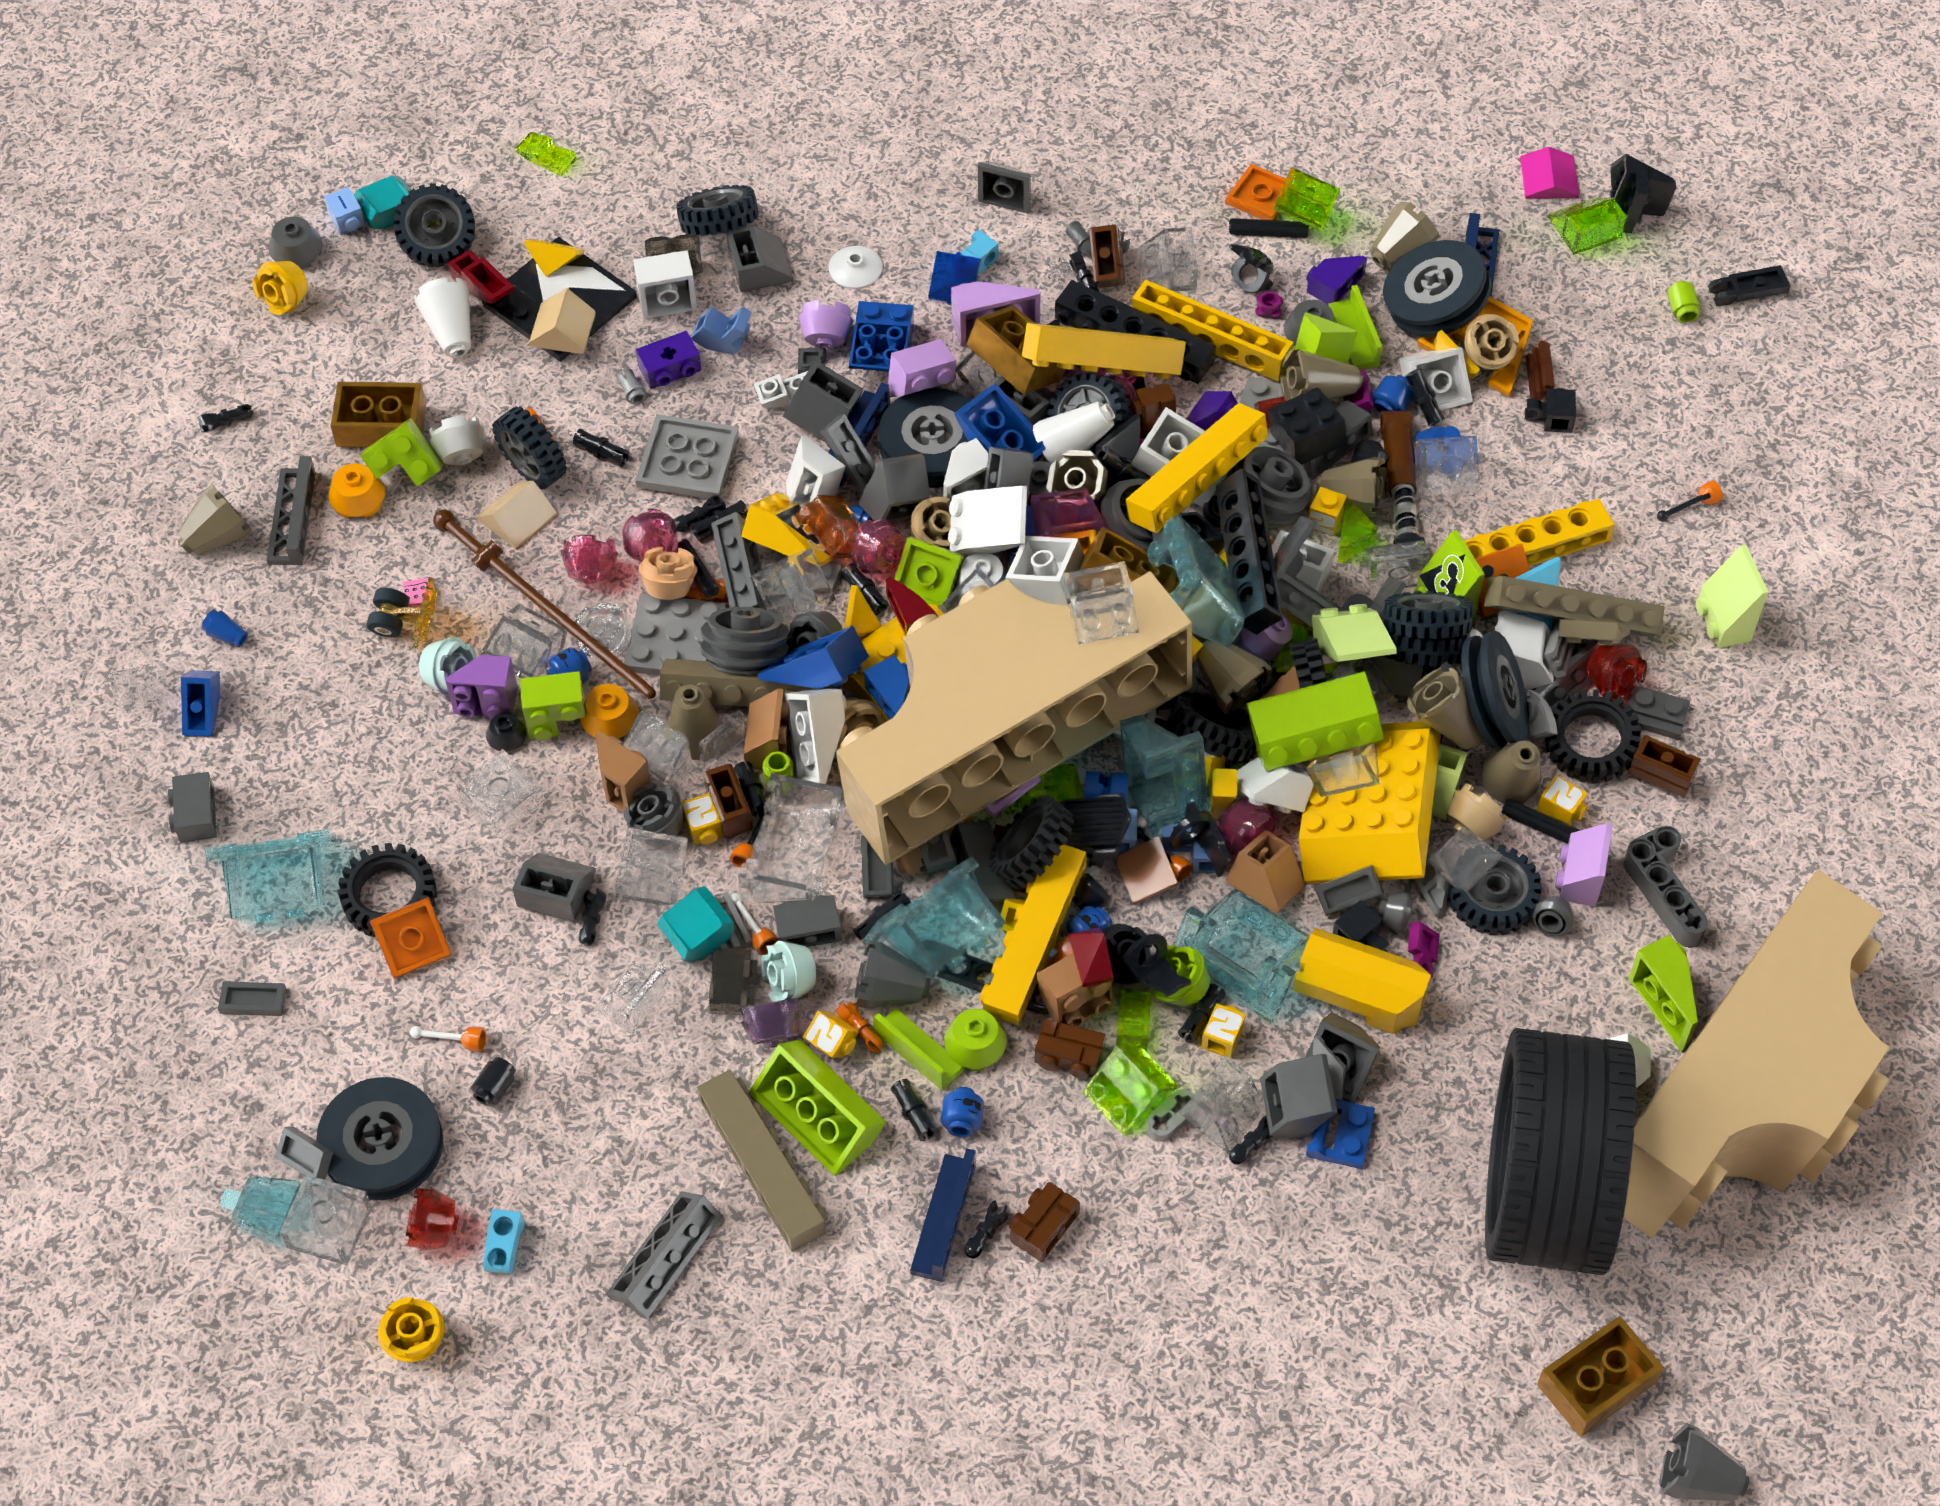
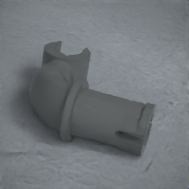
(1082, 238)

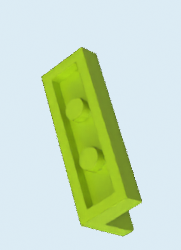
(1354, 314)
(917, 1048)

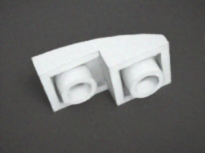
(777, 392)

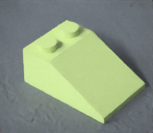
(1733, 600)
(1352, 633)

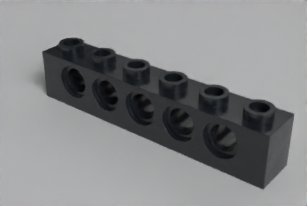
(1092, 310)
(1249, 550)

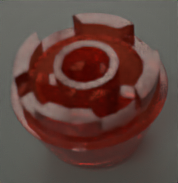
(1616, 669)
(431, 1220)

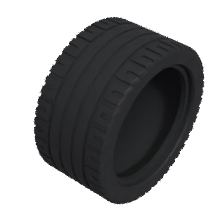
(1560, 1151)

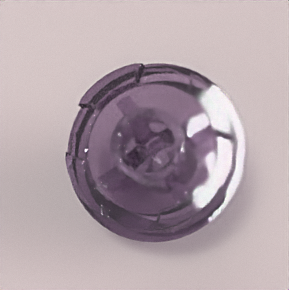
(772, 1022)

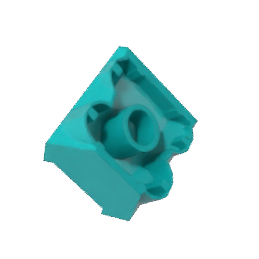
(381, 199)
(696, 925)

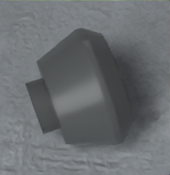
(1396, 911)
(1553, 916)

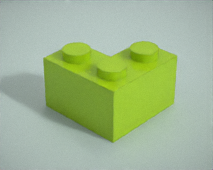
(406, 447)
(550, 700)

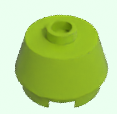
(1190, 965)
(975, 1039)

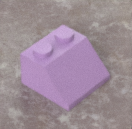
(920, 368)
(1584, 865)

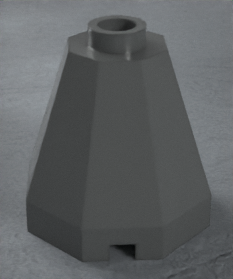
(888, 978)
(1701, 1469)

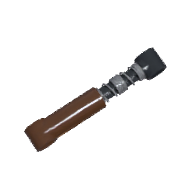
(1401, 478)

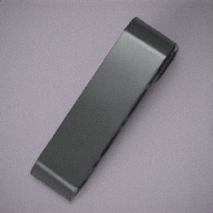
(1684, 922)

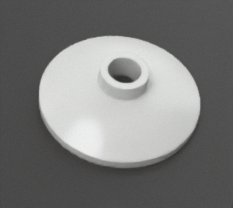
(855, 267)

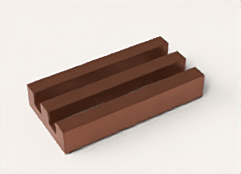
(1540, 370)

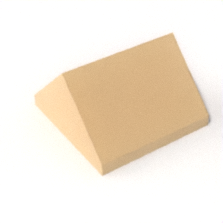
(563, 323)
(518, 513)

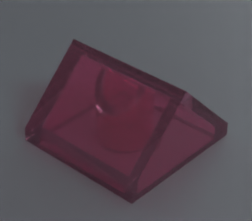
(1065, 513)

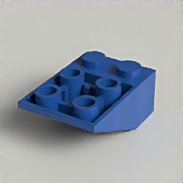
(879, 332)

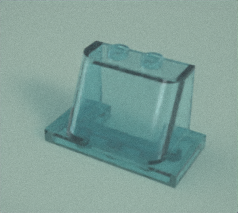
(1162, 771)
(273, 875)
(941, 923)
(1245, 951)

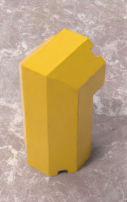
(1363, 980)

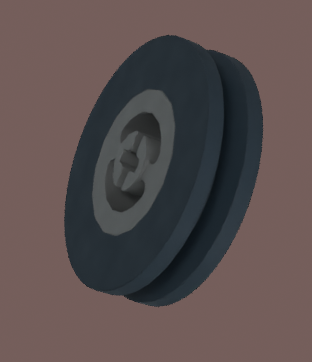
(1495, 689)
(368, 1109)

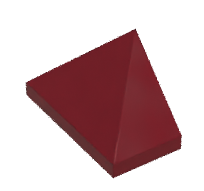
(1091, 956)

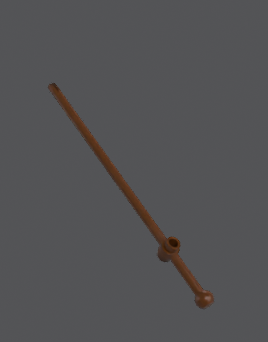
(488, 556)

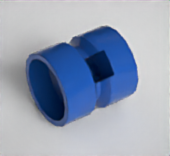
(1098, 784)

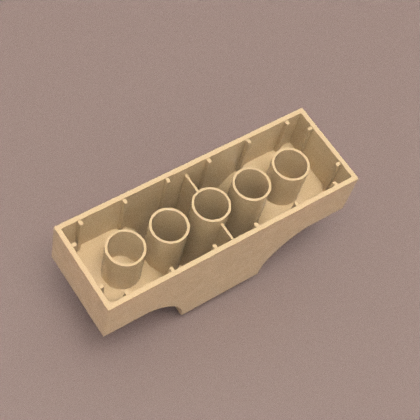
(1002, 701)
(1773, 1070)

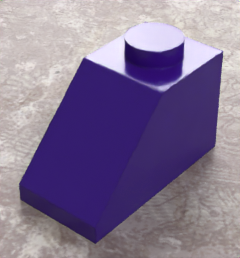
(1334, 277)
(1211, 408)

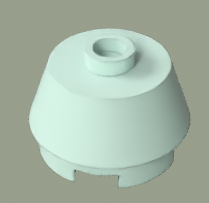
(442, 660)
(789, 970)

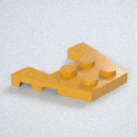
(1505, 377)

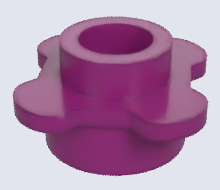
(1269, 298)

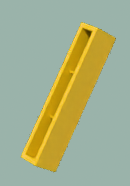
(1103, 349)
(1197, 467)
(1032, 936)

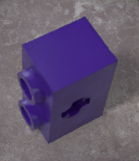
(668, 360)

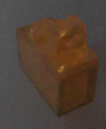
(832, 522)

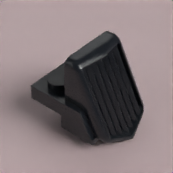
(1639, 190)
(1098, 826)

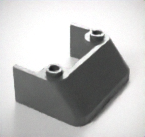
(1302, 599)

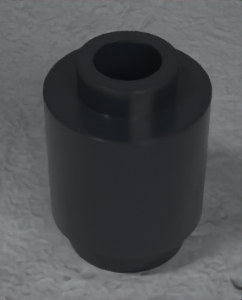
(493, 1081)

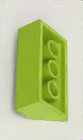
(1314, 721)
(816, 1106)

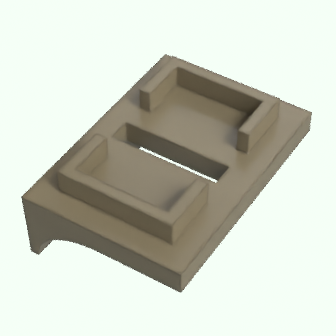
(1605, 632)

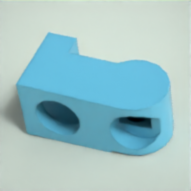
(983, 248)
(503, 1241)

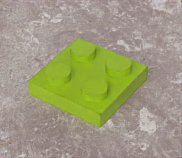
(928, 570)

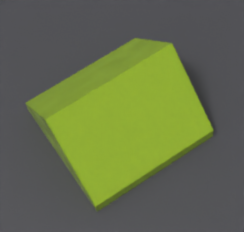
(1325, 338)

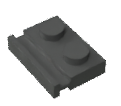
(1659, 711)

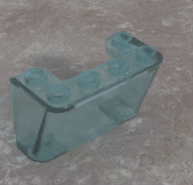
(1204, 585)

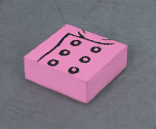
(415, 591)

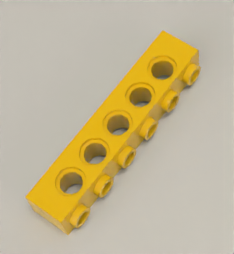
(1233, 337)
(1550, 534)

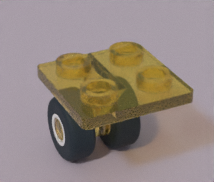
(395, 609)

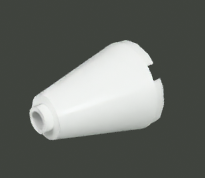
(447, 314)
(1074, 429)

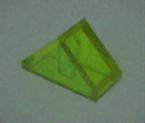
(1356, 533)

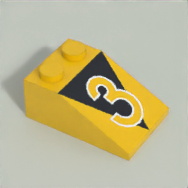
(774, 526)

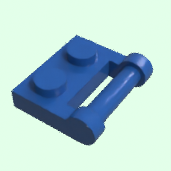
(1350, 1139)

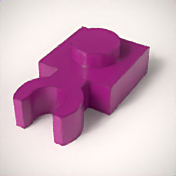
(1364, 394)
(1423, 945)

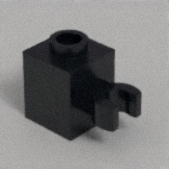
(1557, 410)
(1361, 925)

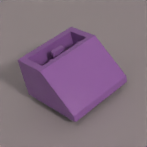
(483, 687)

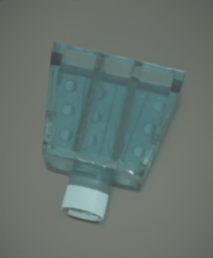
(262, 1206)

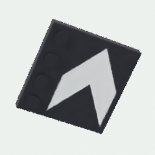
(582, 276)

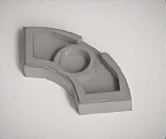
(1541, 717)

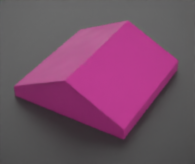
(1549, 174)

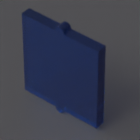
(951, 271)

